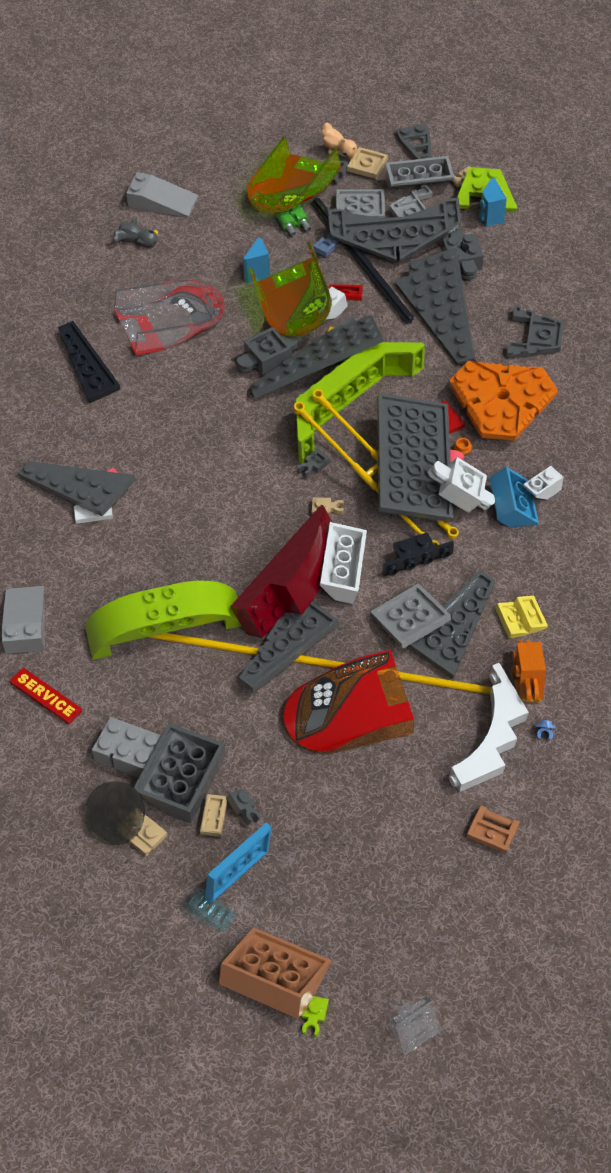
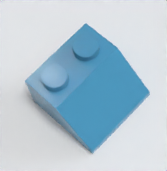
(492, 204)

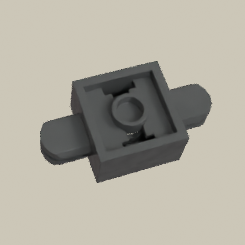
(468, 251)
(266, 351)

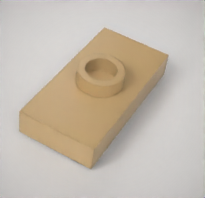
(213, 815)

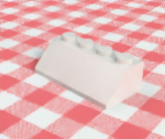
(343, 562)

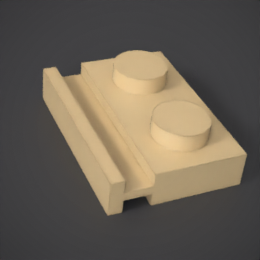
(148, 836)

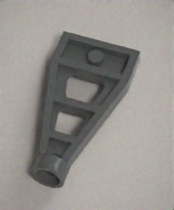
(415, 133)

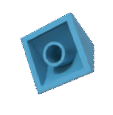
(258, 259)

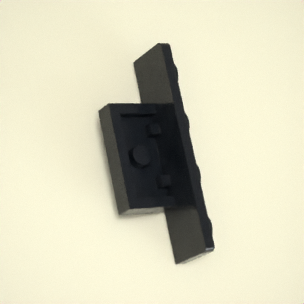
(414, 552)

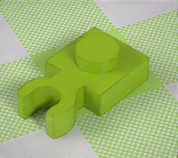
(315, 1013)

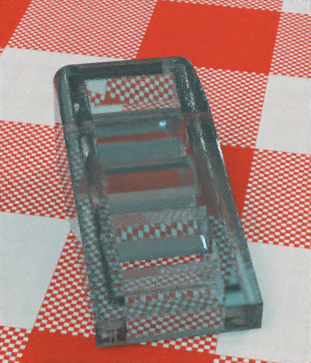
(207, 916)

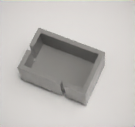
(128, 745)

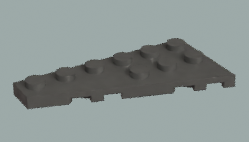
(286, 642)
(449, 642)

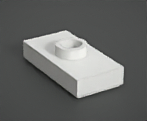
(83, 515)

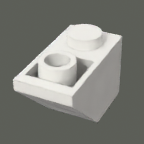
(338, 303)
(545, 483)

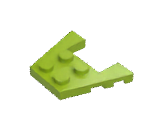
(477, 180)

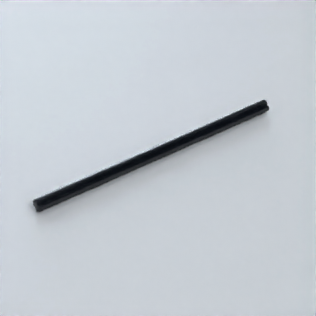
(370, 269)

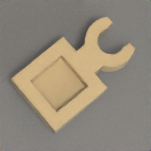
(329, 506)

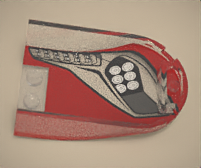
(166, 313)

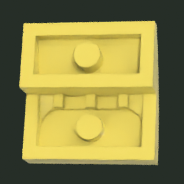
(521, 616)

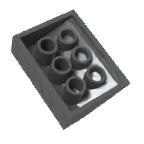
(180, 771)

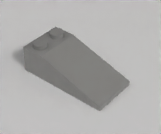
(160, 196)
(24, 620)

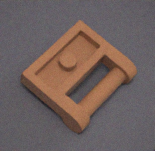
(491, 834)

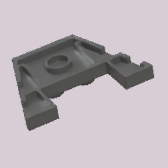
(543, 335)

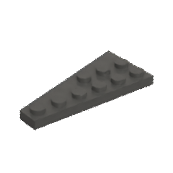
(84, 487)

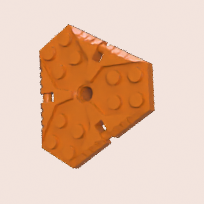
(502, 397)

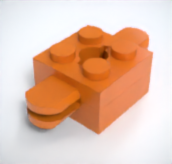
(529, 670)

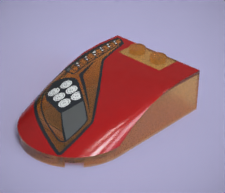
(350, 706)

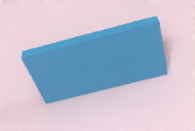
(237, 863)

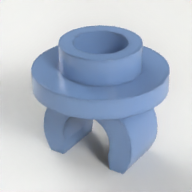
(545, 725)

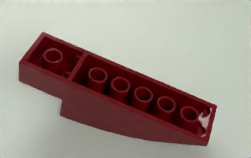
(287, 580)

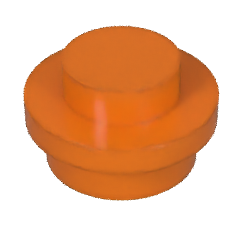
(463, 445)

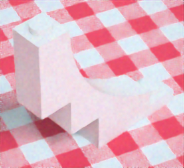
(506, 712)

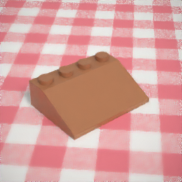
(274, 972)

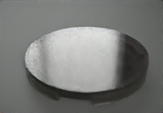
(114, 813)

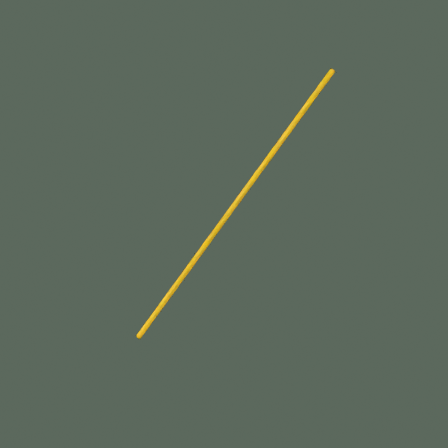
(323, 663)

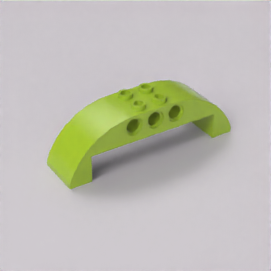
(159, 612)

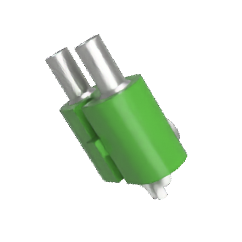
(293, 217)

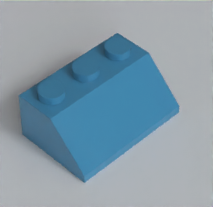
(513, 501)

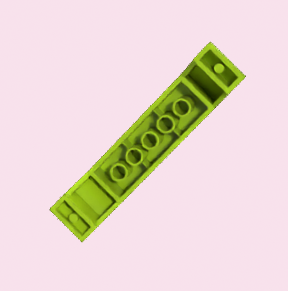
(352, 380)

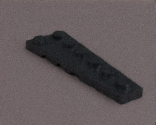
(90, 368)

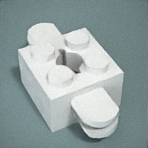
(462, 485)

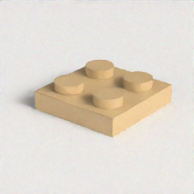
(367, 163)

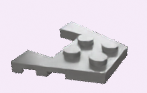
(412, 203)

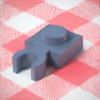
(325, 246)

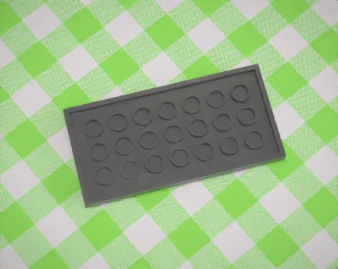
(410, 441)

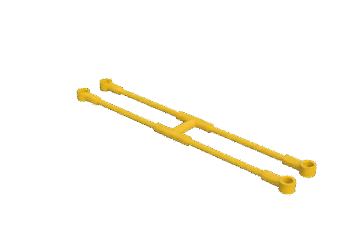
(366, 476)

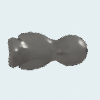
(132, 232)

